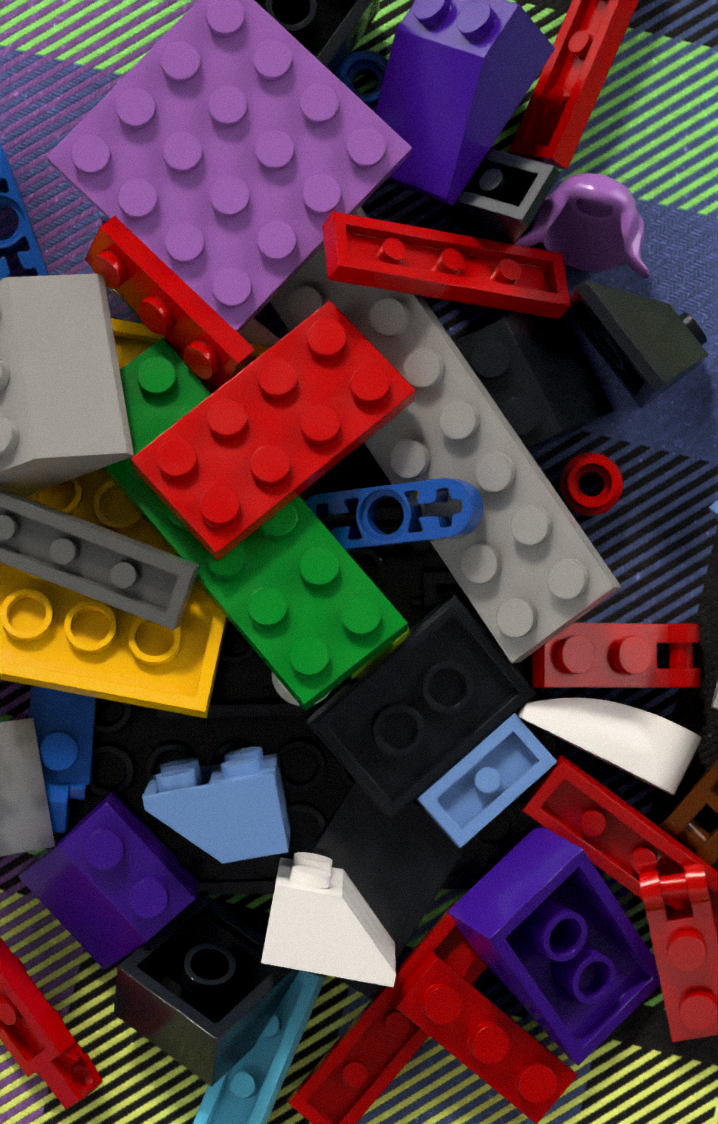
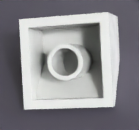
(326, 924)

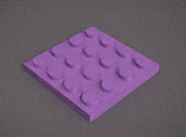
(229, 154)

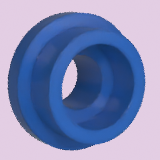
(359, 64)

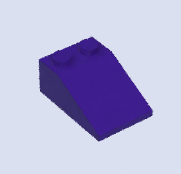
(454, 86)
(558, 941)

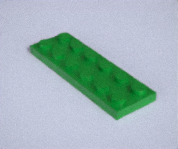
(286, 583)

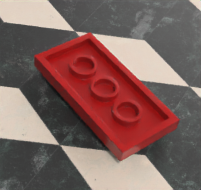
(273, 430)

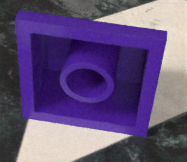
(111, 881)

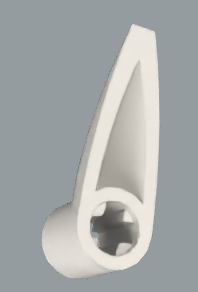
(620, 736)

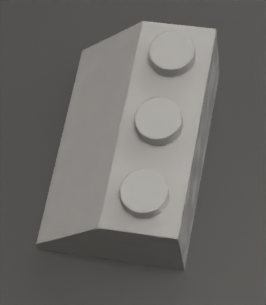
(58, 382)

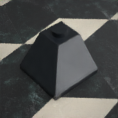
(638, 338)

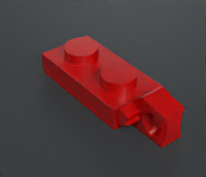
(38, 1035)

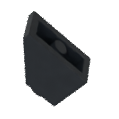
(502, 196)

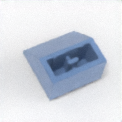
(226, 807)

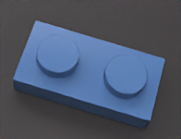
(486, 780)

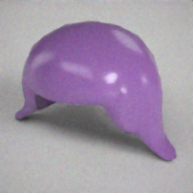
(591, 224)

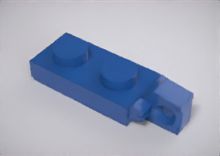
(65, 746)

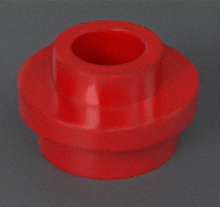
(597, 465)

